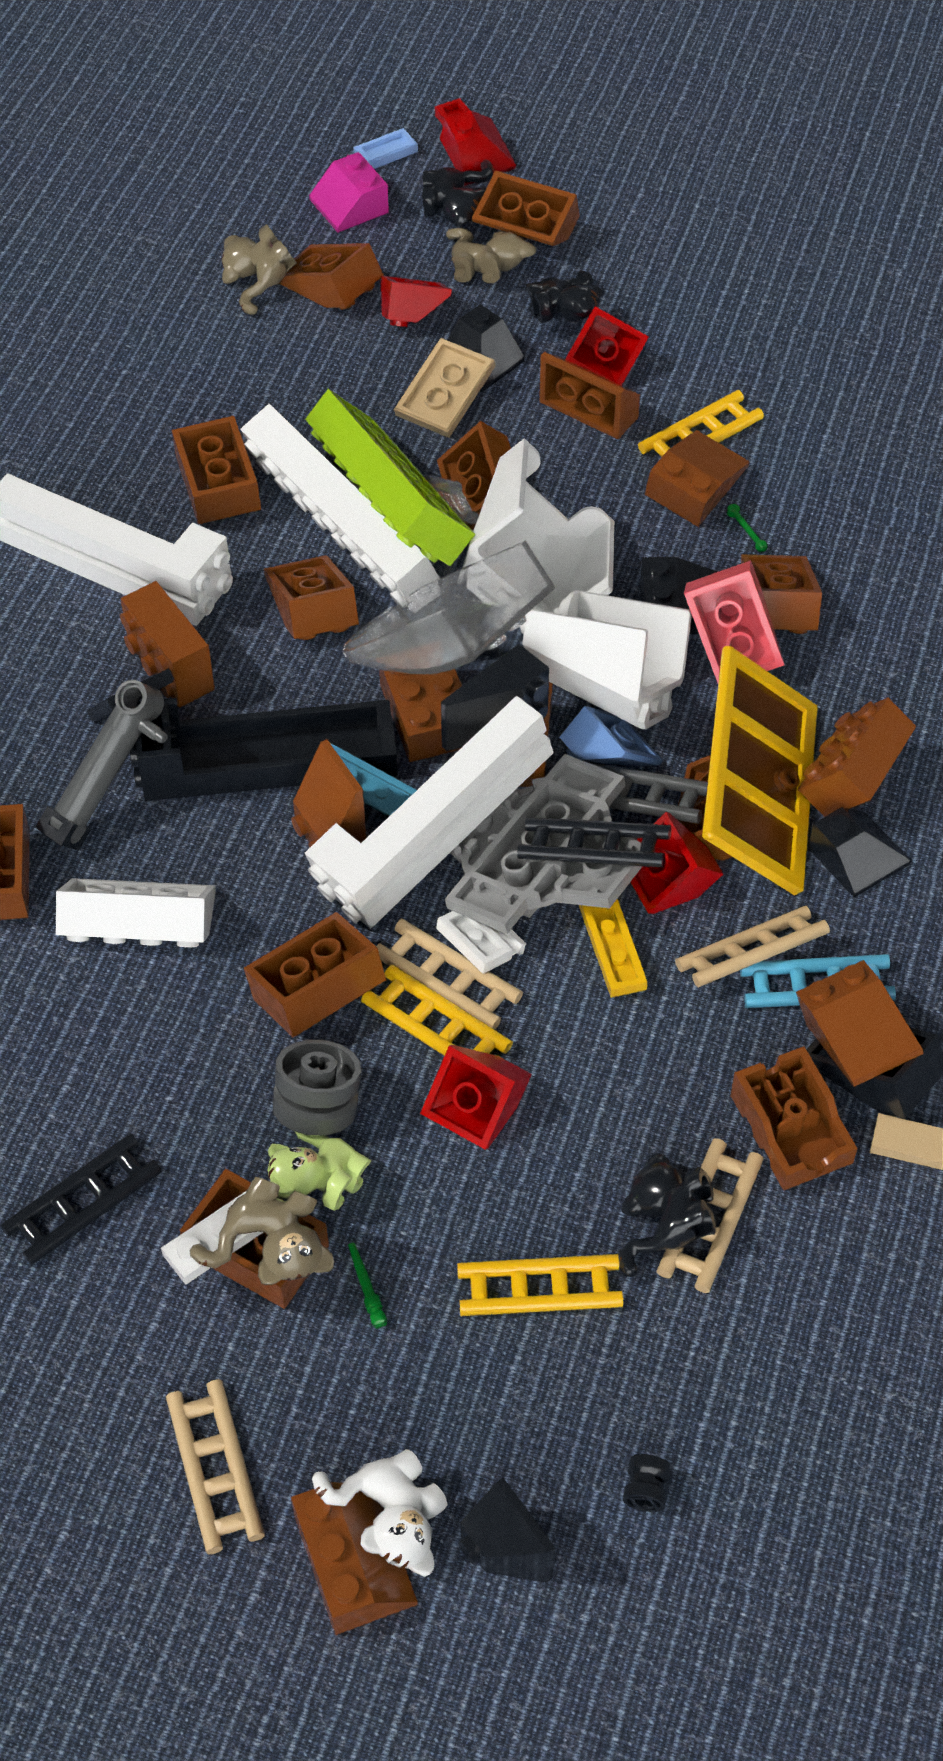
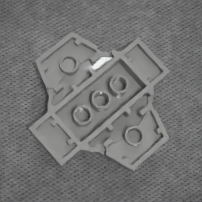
(503, 888)

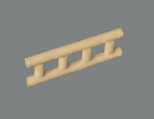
(443, 953)
(740, 958)
(734, 1206)
(237, 1478)

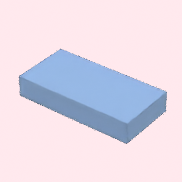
(387, 148)

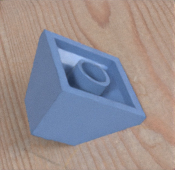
(607, 740)

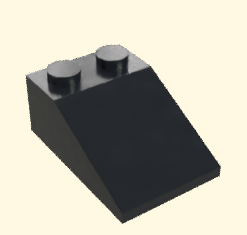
(665, 581)
(490, 691)
(897, 1089)

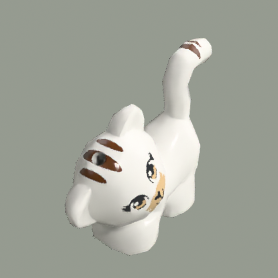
(402, 1528)

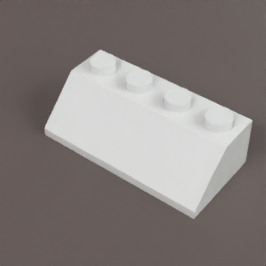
(134, 911)

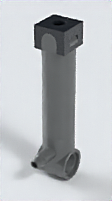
(102, 762)

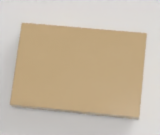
(444, 387)

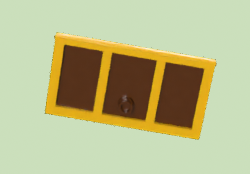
(755, 767)

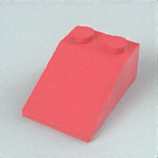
(733, 613)

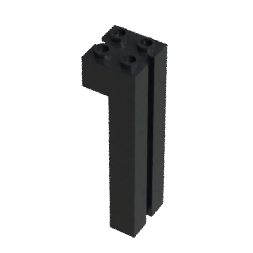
(256, 748)

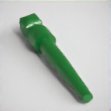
(372, 1300)

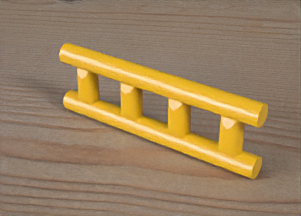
(706, 416)
(429, 1001)
(557, 1267)

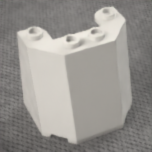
(572, 551)
(613, 652)

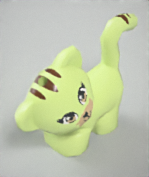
(331, 1170)

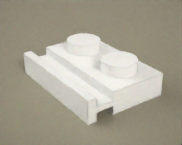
(478, 942)

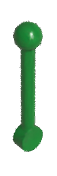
(733, 511)

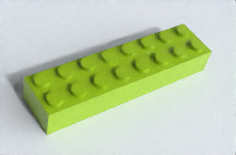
(389, 479)

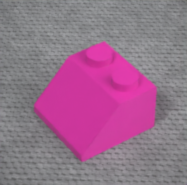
(350, 193)

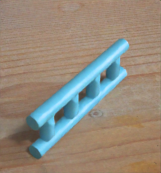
(797, 970)

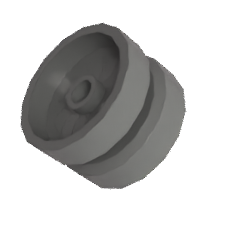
(316, 1087)

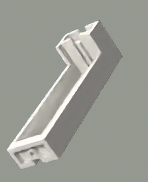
(112, 552)
(433, 820)

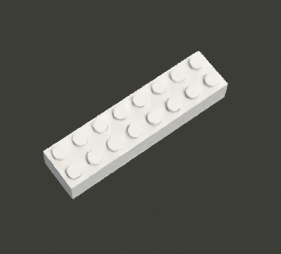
(336, 505)

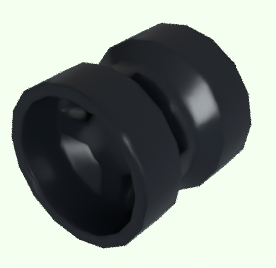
(646, 1483)

